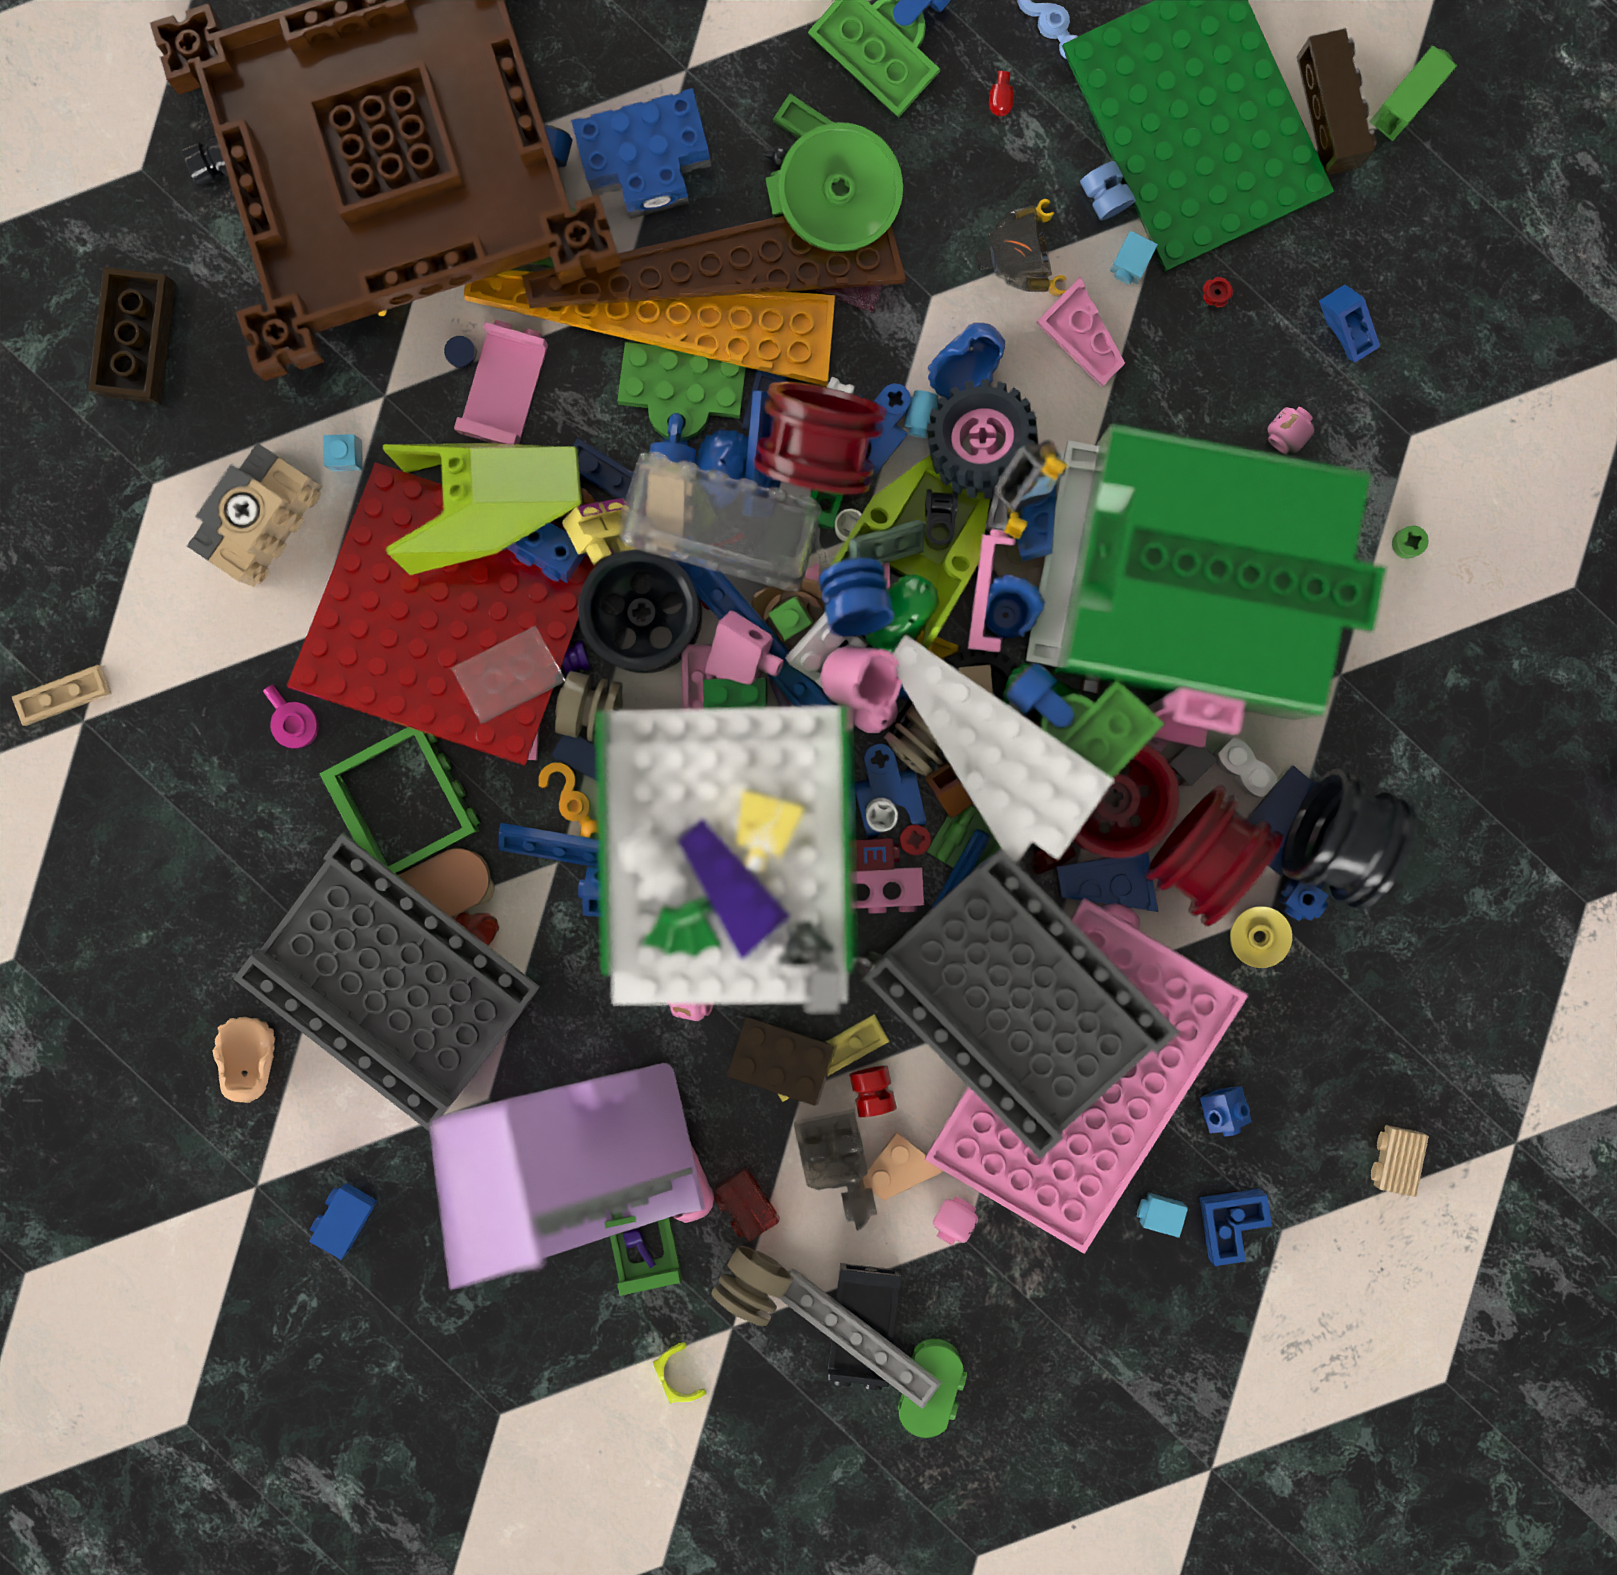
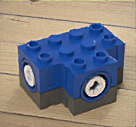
(644, 151)

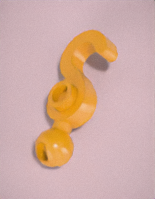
(572, 804)

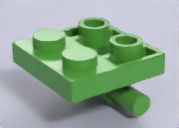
(955, 835)

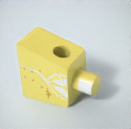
(765, 826)

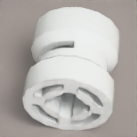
(846, 520)
(881, 819)

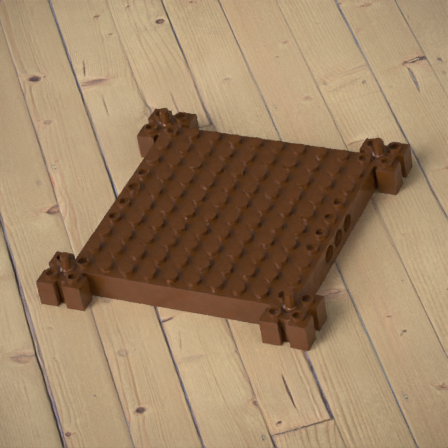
(378, 158)

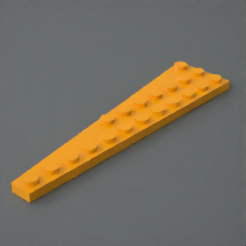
(759, 331)

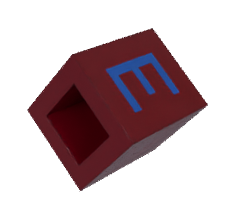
(876, 854)

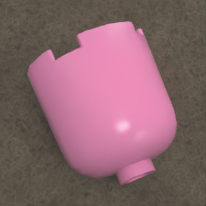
(861, 678)

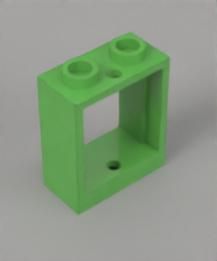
(1413, 92)

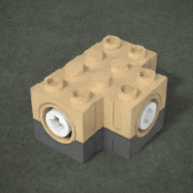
(253, 515)

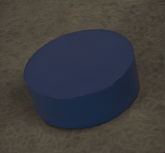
(460, 351)

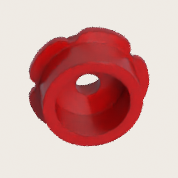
(1223, 286)

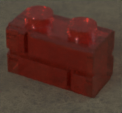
(746, 1204)

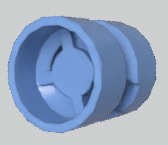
(1107, 190)

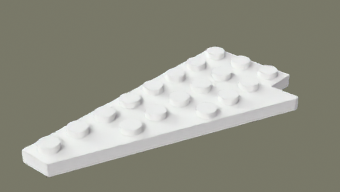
(1011, 768)

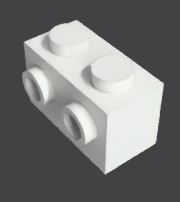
(651, 864)

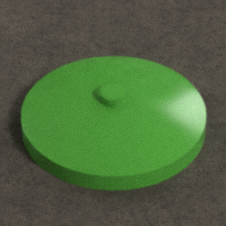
(840, 187)

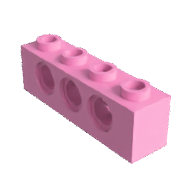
(910, 883)

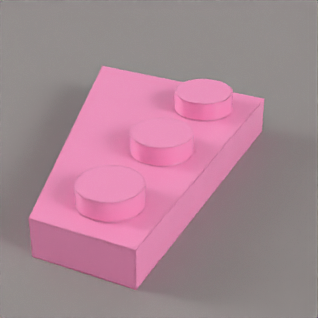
(1081, 333)

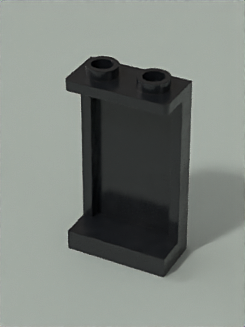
(873, 1298)

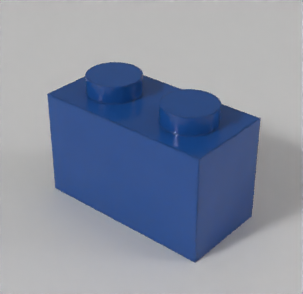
(342, 1220)

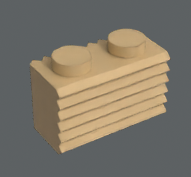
(1399, 1160)

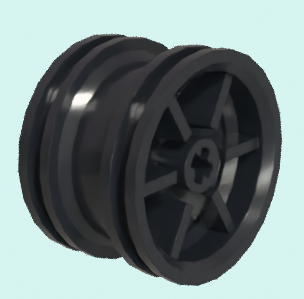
(1349, 839)

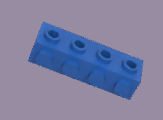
(550, 550)

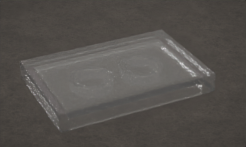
(508, 674)

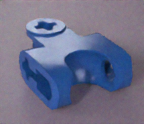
(892, 434)
(890, 783)

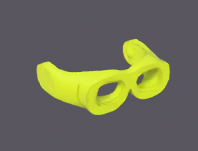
(672, 1395)

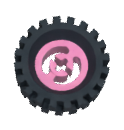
(980, 415)

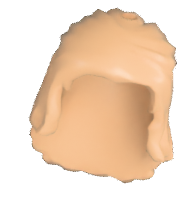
(243, 1046)

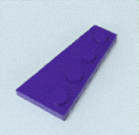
(734, 892)

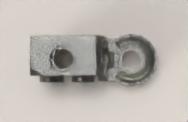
(836, 1158)

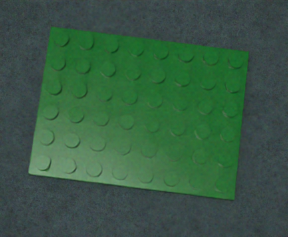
(1197, 122)

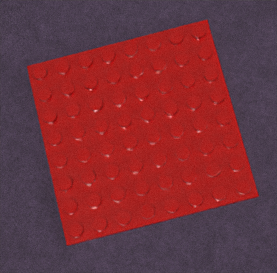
(392, 636)

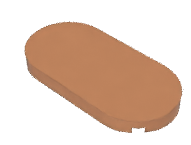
(451, 880)

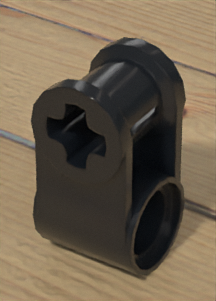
(940, 512)

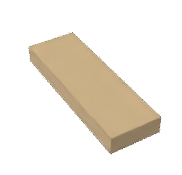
(61, 695)

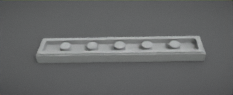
(860, 1340)

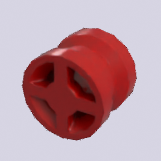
(909, 838)

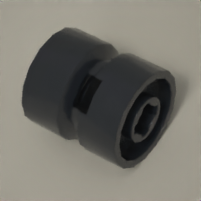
(204, 161)

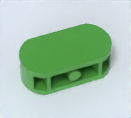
(945, 1364)

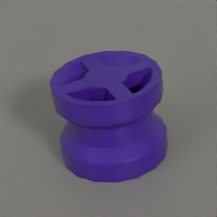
(576, 658)

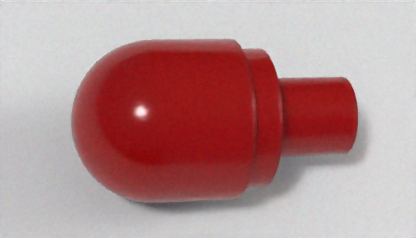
(1001, 95)

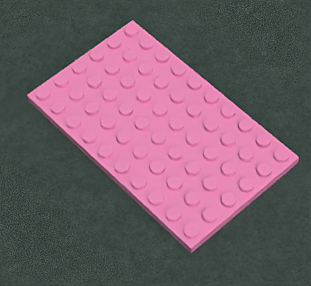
(1103, 1148)

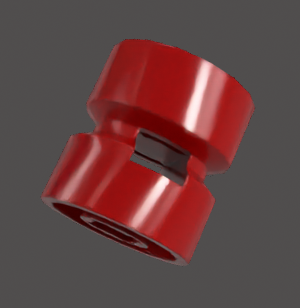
(873, 1091)

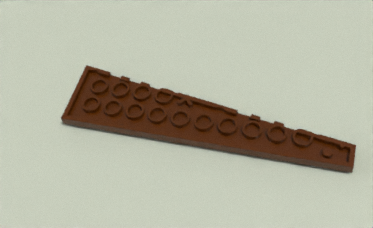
(724, 262)

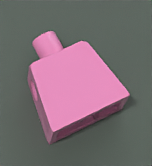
(741, 651)

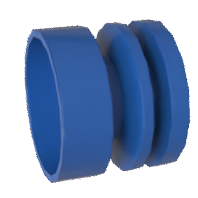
(856, 597)

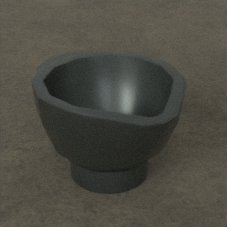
(802, 940)

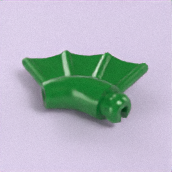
(683, 929)

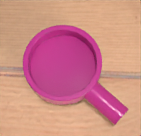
(292, 722)

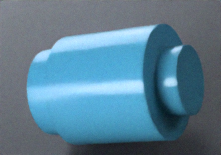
(919, 411)

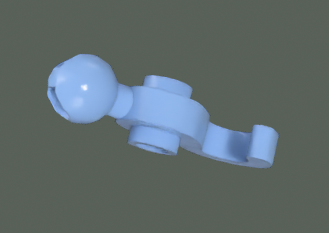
(1052, 20)

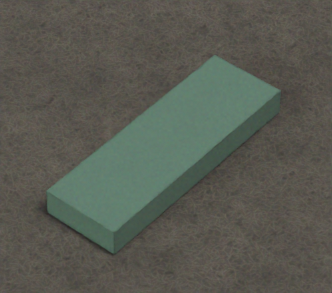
(889, 544)

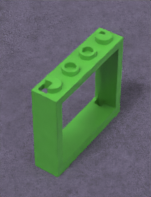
(440, 765)

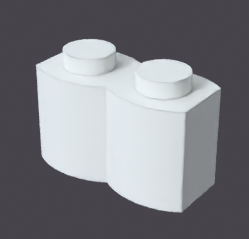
(1250, 774)

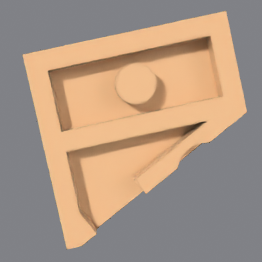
(898, 1168)

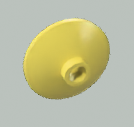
(1276, 939)

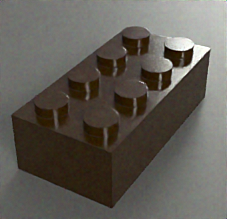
(1336, 101)
(132, 335)

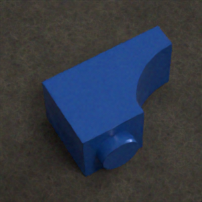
(1351, 322)

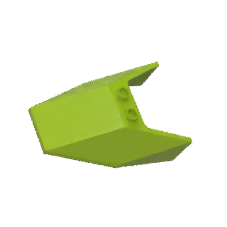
(489, 497)
(946, 568)

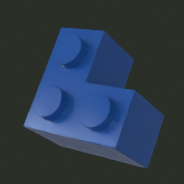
(1225, 1218)

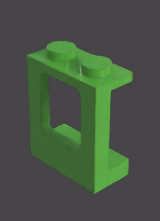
(638, 1276)

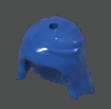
(959, 365)
(724, 452)
(1019, 600)

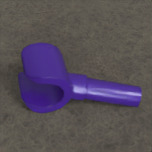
(635, 1238)

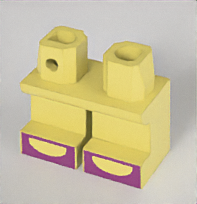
(596, 529)

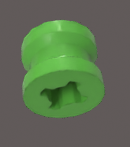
(1403, 544)

